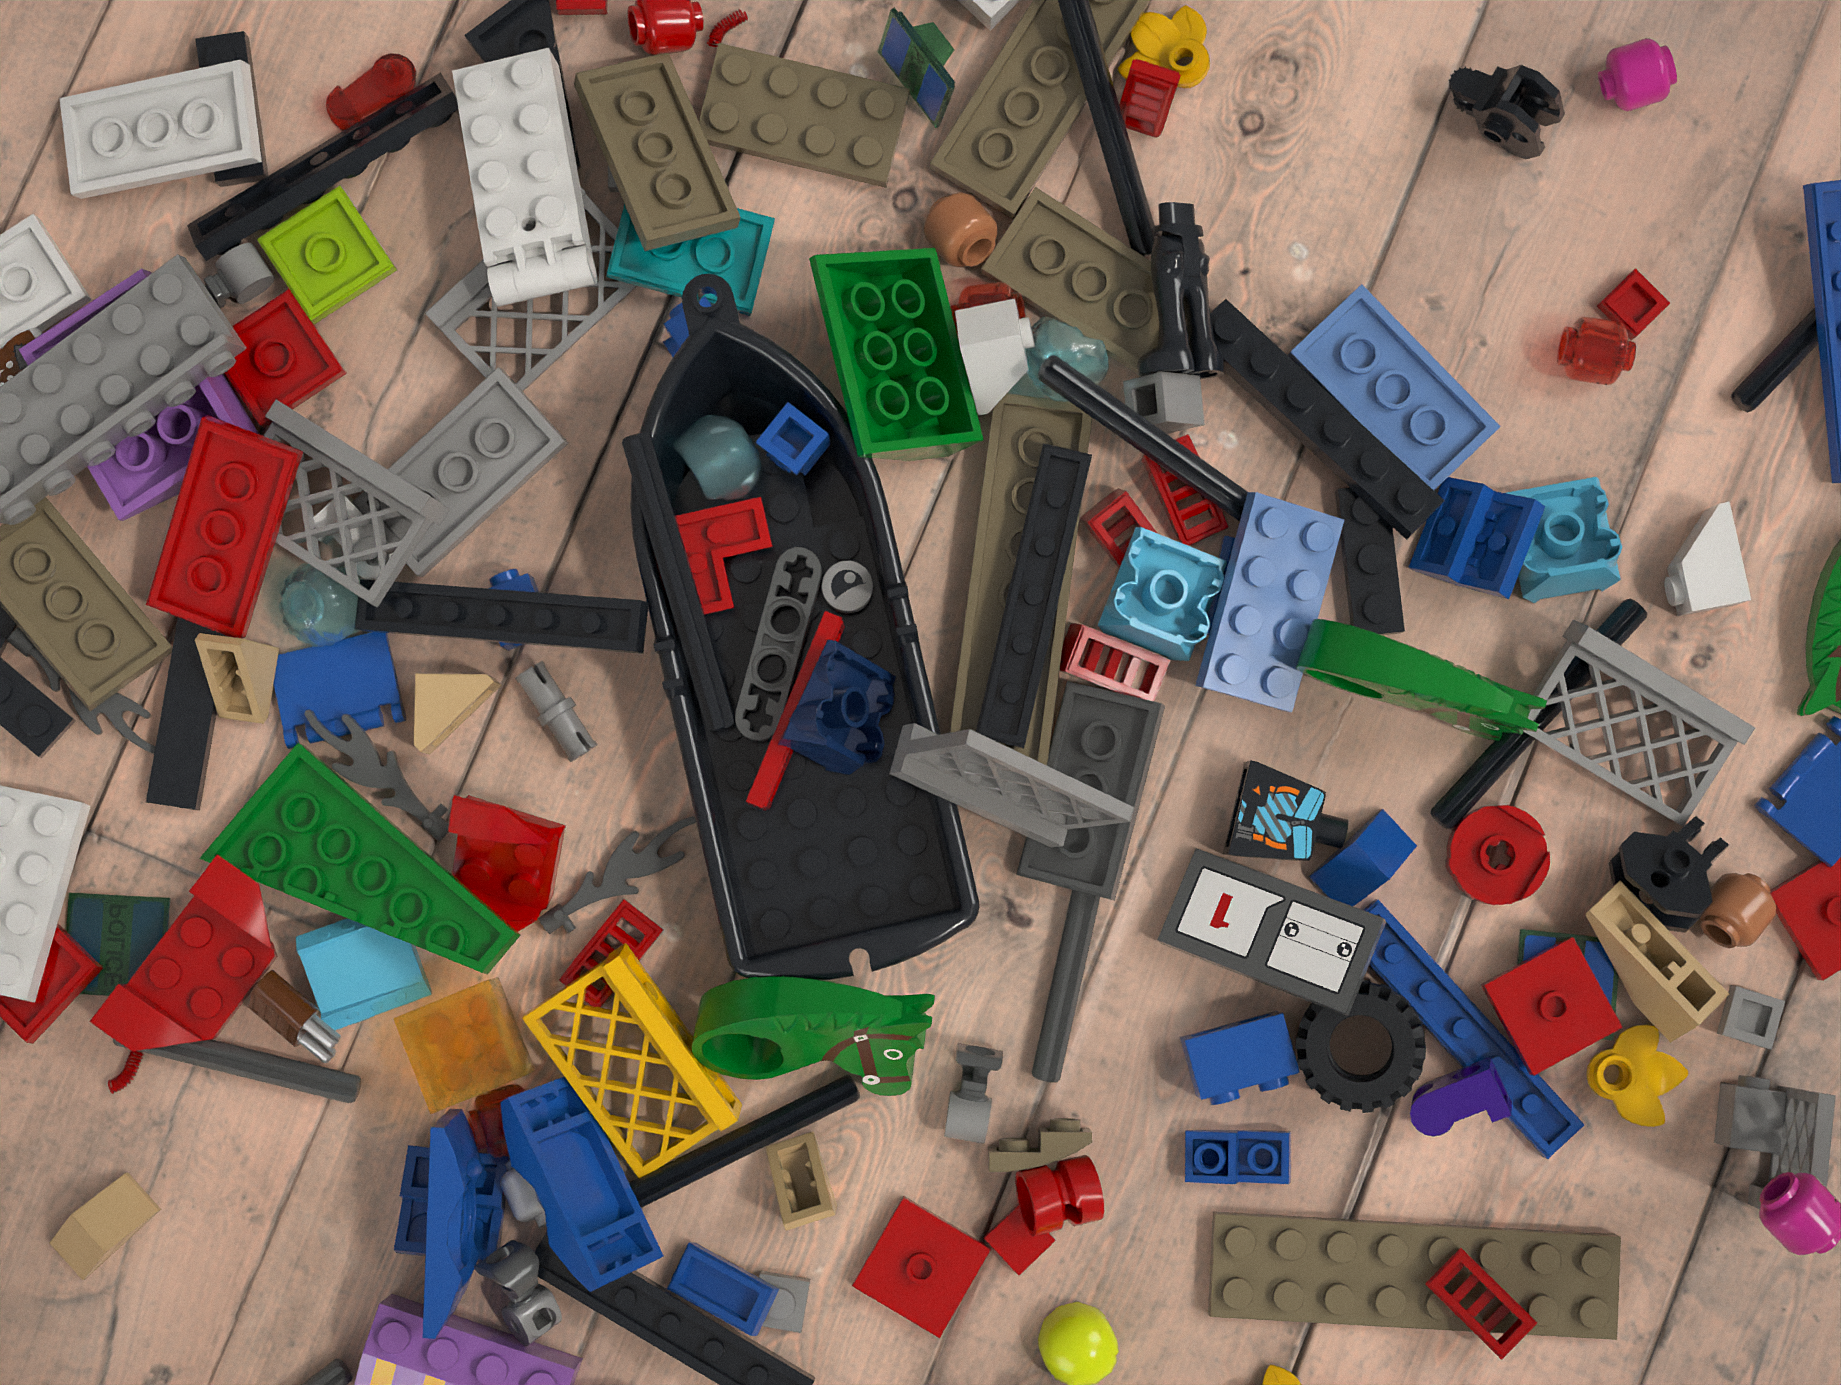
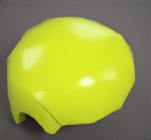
(1078, 1344)

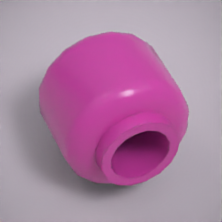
(1638, 74)
(1801, 1213)

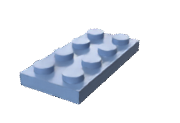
(1394, 387)
(1269, 601)

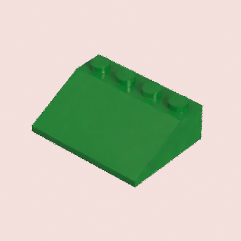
(896, 353)

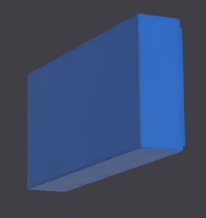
(723, 1289)

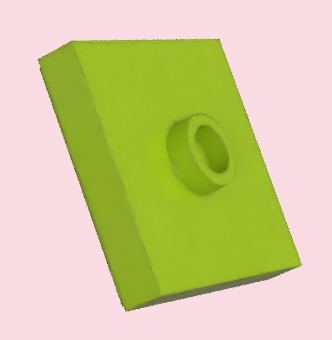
(327, 254)

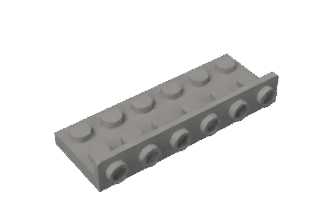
(108, 384)

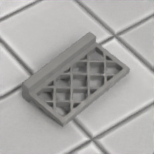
(474, 291)
(364, 476)
(1658, 688)
(1002, 784)
(1804, 1138)

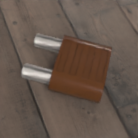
(293, 1016)

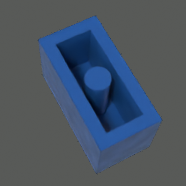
(1240, 1057)

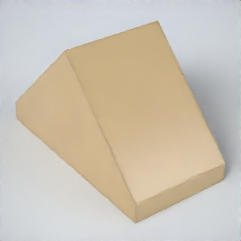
(239, 675)
(445, 703)
(801, 1181)
(103, 1225)

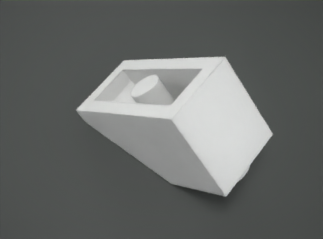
(993, 350)
(1708, 566)

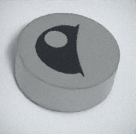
(847, 587)

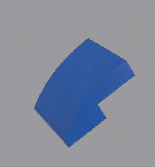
(1477, 537)
(414, 1194)

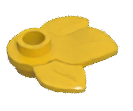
(1167, 41)
(1641, 1077)

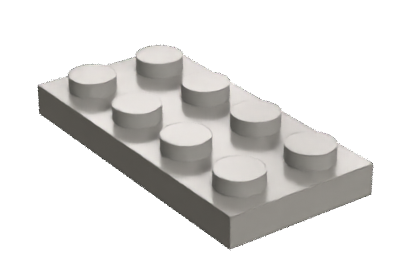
(472, 464)

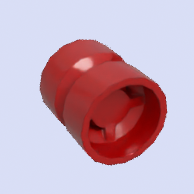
(1059, 1195)

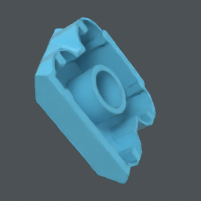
(1572, 542)
(1162, 595)
(359, 972)

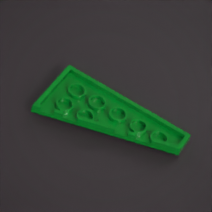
(339, 852)

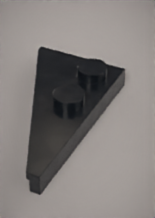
(516, 30)

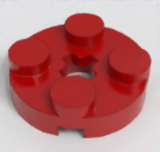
(1525, 846)

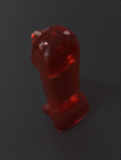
(380, 85)

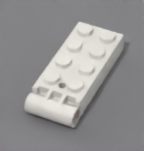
(524, 177)

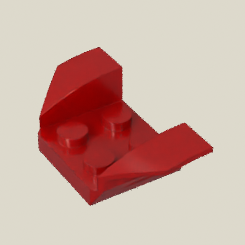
(506, 857)
(197, 968)

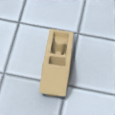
(1653, 964)

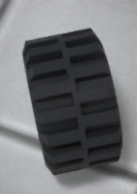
(1369, 1090)

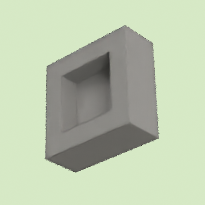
(1750, 1017)
(790, 1302)

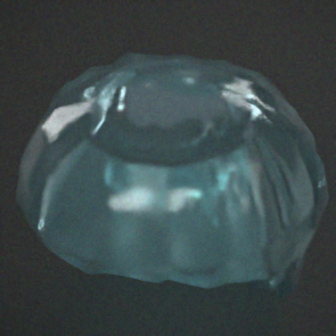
(1070, 345)
(720, 457)
(317, 607)

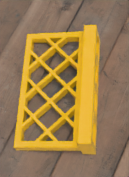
(667, 1035)

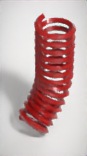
(718, 33)
(121, 1081)

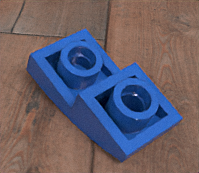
(1237, 1156)

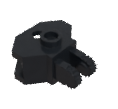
(1509, 106)
(1668, 873)

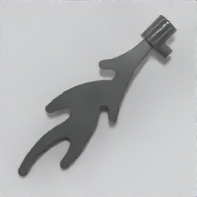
(113, 707)
(370, 772)
(622, 865)

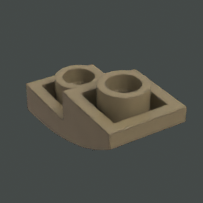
(1054, 1143)

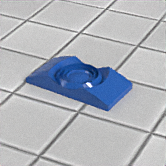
(579, 1184)
(450, 1219)

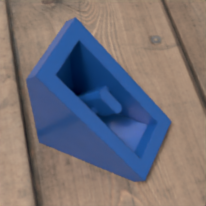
(1364, 860)

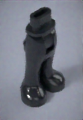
(1181, 285)

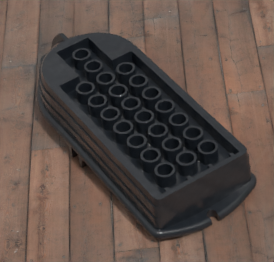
(836, 853)

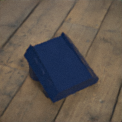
(841, 711)

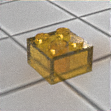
(464, 1044)

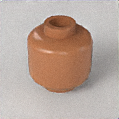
(960, 230)
(1738, 910)

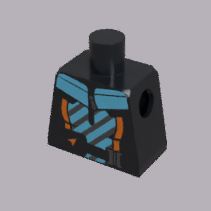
(1279, 817)

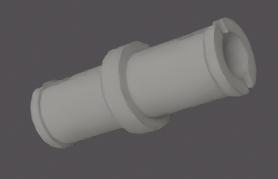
(556, 711)

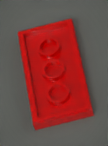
(224, 527)

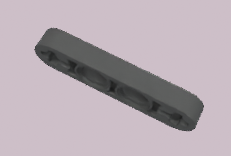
(773, 643)

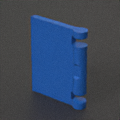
(337, 680)
(1811, 797)

